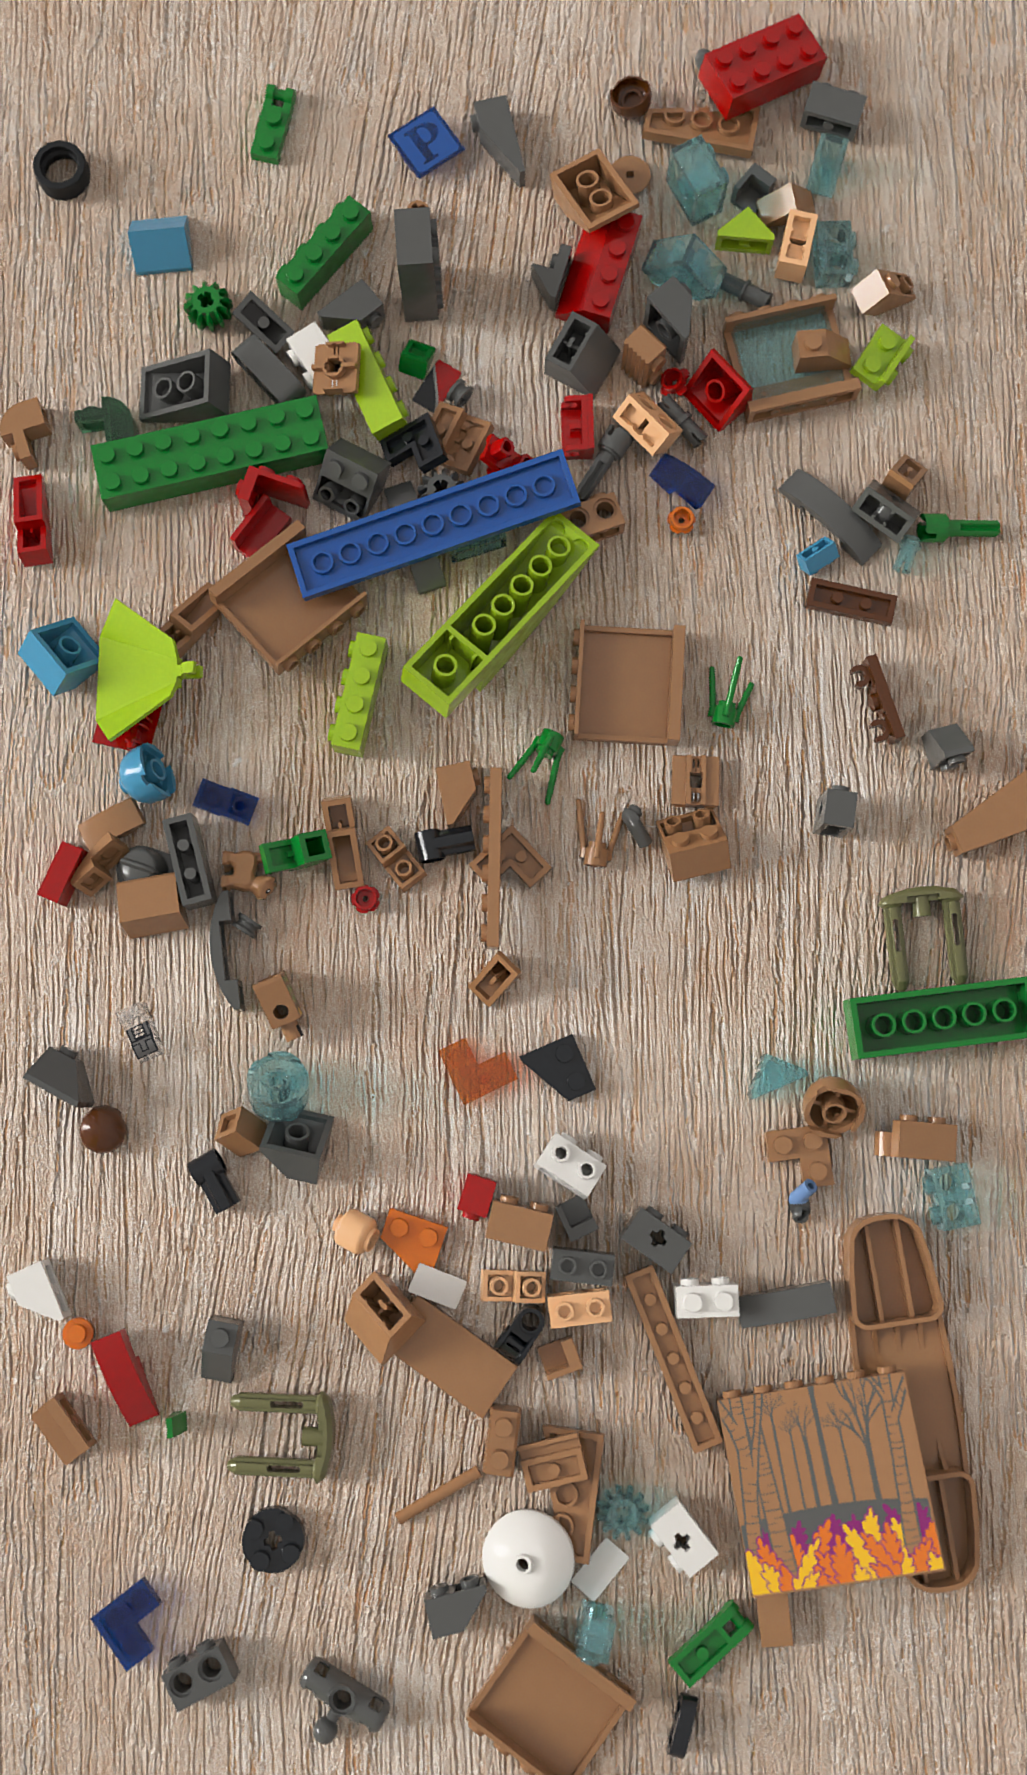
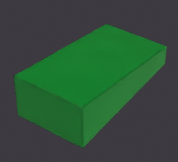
(176, 1424)

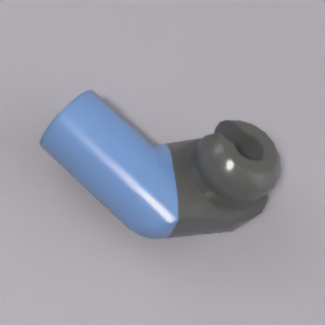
(799, 1201)

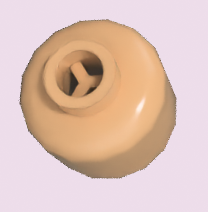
(355, 1231)

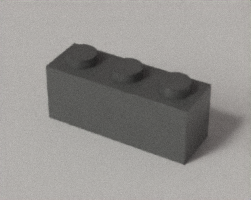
(189, 861)

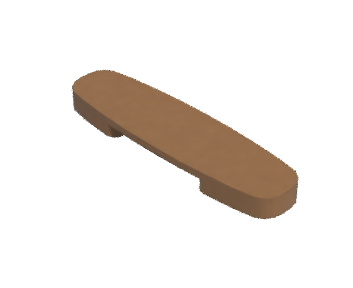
(898, 1321)

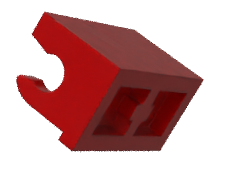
(577, 427)

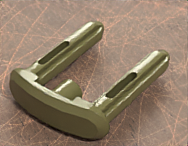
(920, 899)
(322, 1436)

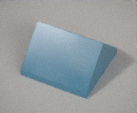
(161, 245)

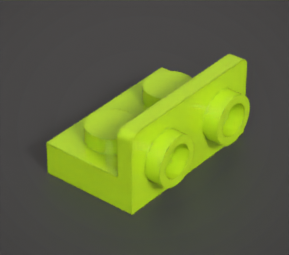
(880, 358)

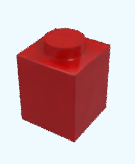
(476, 1196)

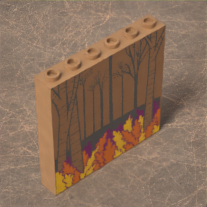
(829, 1482)

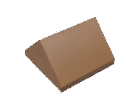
(151, 906)

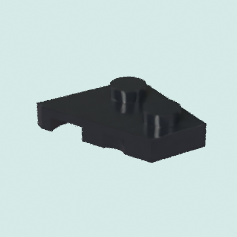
(561, 1067)

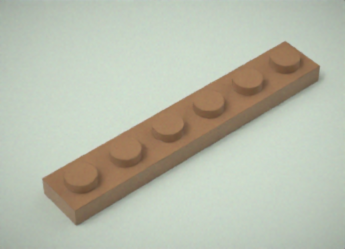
(492, 871)
(673, 1359)

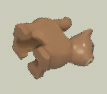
(244, 875)

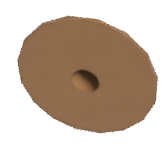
(633, 172)

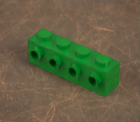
(324, 252)

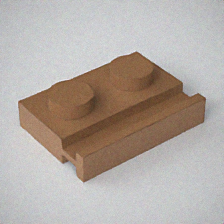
(553, 1462)

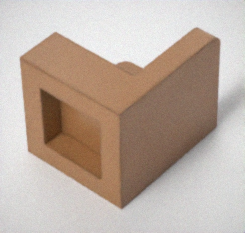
(240, 1131)
(559, 1357)

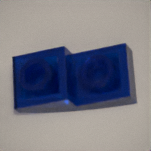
(681, 478)
(225, 802)

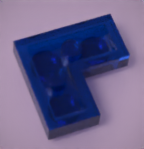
(120, 1625)

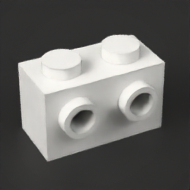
(570, 1165)
(706, 1299)

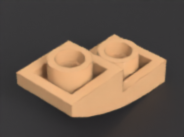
(513, 1285)

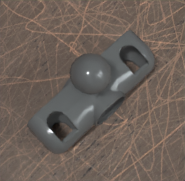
(357, 1709)

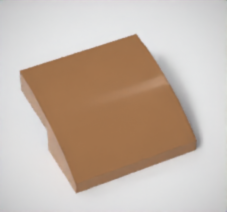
(461, 436)

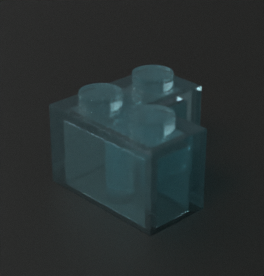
(689, 262)

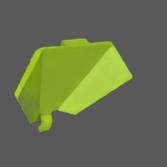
(135, 670)

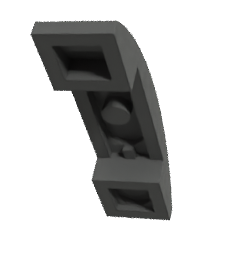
(833, 514)
(427, 573)
(222, 915)

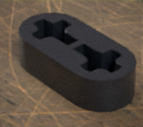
(682, 1725)

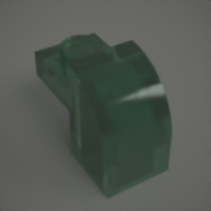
(112, 418)

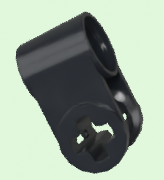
(517, 1337)

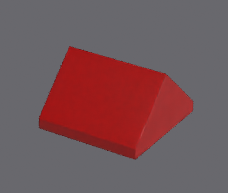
(718, 391)

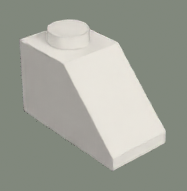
(39, 1290)

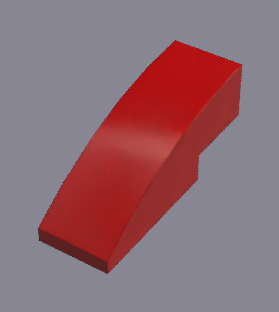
(32, 520)
(125, 1377)

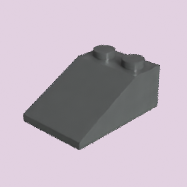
(185, 389)

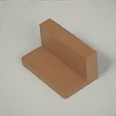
(63, 1428)

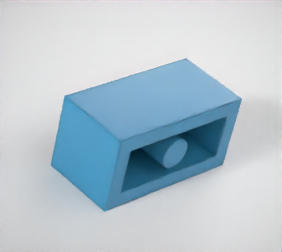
(817, 556)

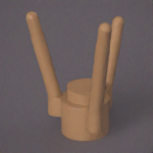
(596, 853)

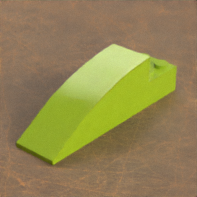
(498, 615)

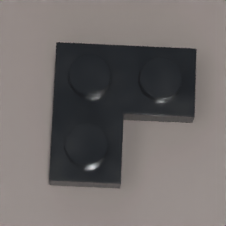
(416, 439)

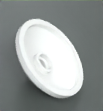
(542, 1544)

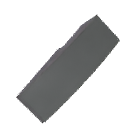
(786, 1304)

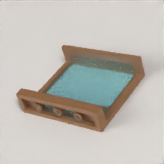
(762, 355)

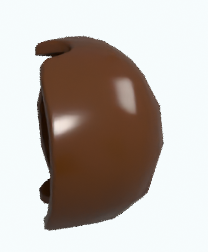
(631, 97)
(102, 1129)

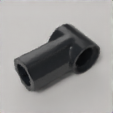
(436, 844)
(210, 1174)

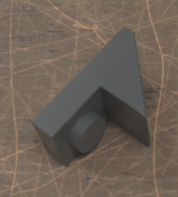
(551, 280)

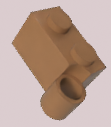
(918, 1139)

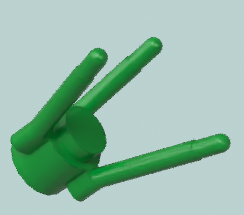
(724, 713)
(546, 746)

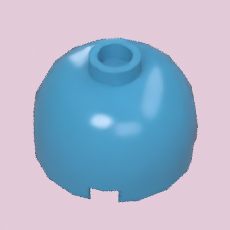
(145, 775)

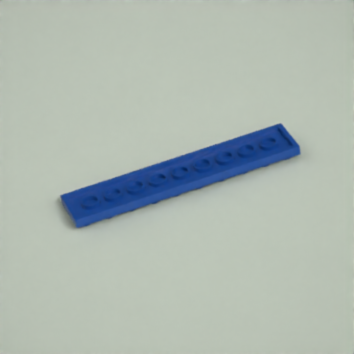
(433, 525)

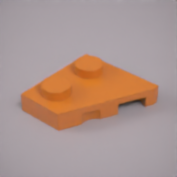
(413, 1238)

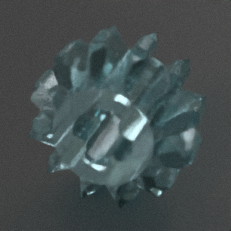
(621, 1524)

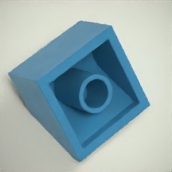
(60, 655)

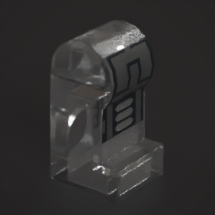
(141, 1031)

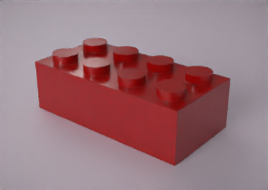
(762, 66)

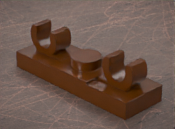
(879, 700)

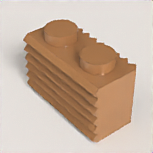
(643, 357)
(501, 1440)

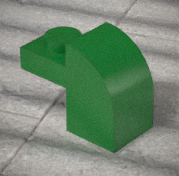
(295, 853)

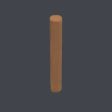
(438, 1494)

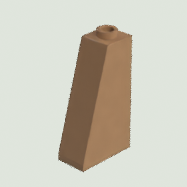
(992, 820)

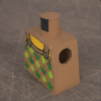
(277, 991)

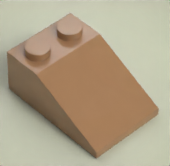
(592, 191)

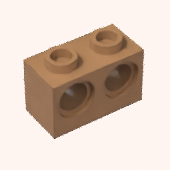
(594, 525)

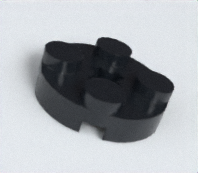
(284, 1524)

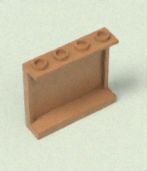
(269, 609)
(627, 685)
(548, 1703)

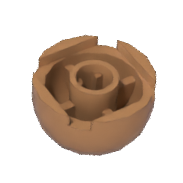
(832, 1107)

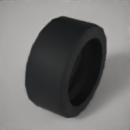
(56, 151)

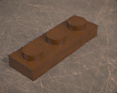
(851, 602)

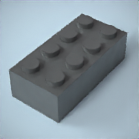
(418, 263)

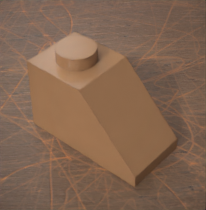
(820, 351)
(457, 789)

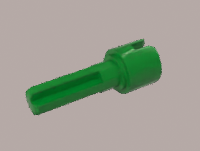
(939, 527)

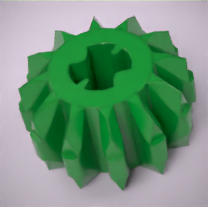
(213, 314)

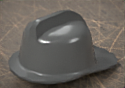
(143, 862)

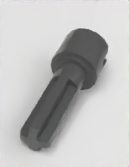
(612, 448)

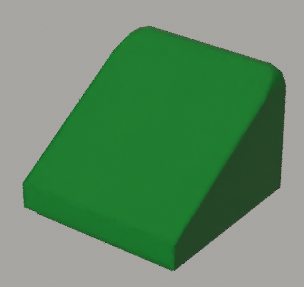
(416, 359)

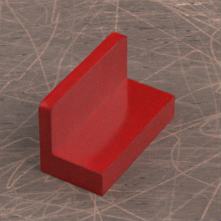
(259, 527)
(57, 882)

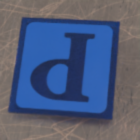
(426, 142)

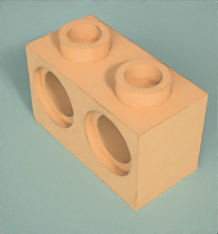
(795, 246)
(647, 423)
(579, 1307)

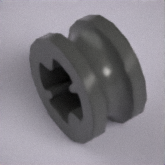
(460, 393)
(247, 925)

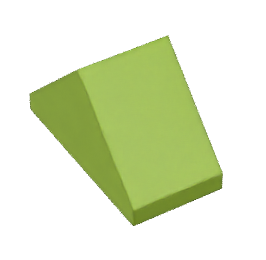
(745, 234)

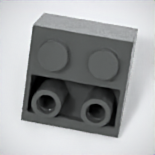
(581, 355)
(350, 479)

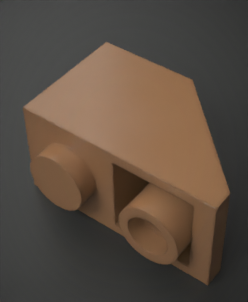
(883, 292)

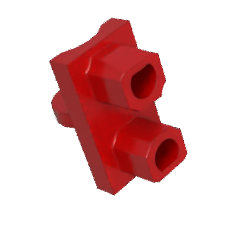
(501, 454)

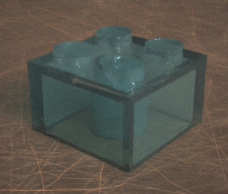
(697, 179)

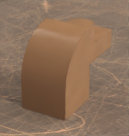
(23, 424)

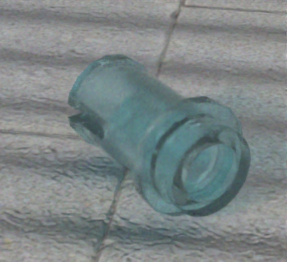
(908, 548)

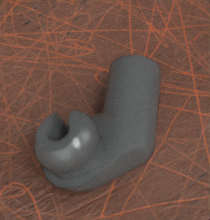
(631, 818)

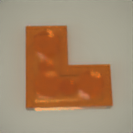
(475, 1079)

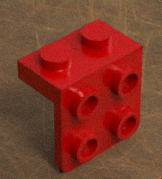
(264, 480)

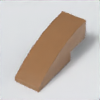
(191, 620)
(343, 842)

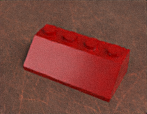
(600, 271)

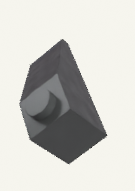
(498, 136)

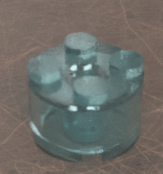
(263, 1091)

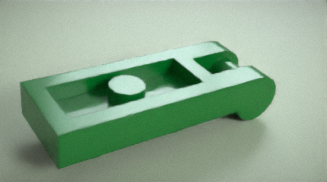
(273, 125)
(710, 1644)

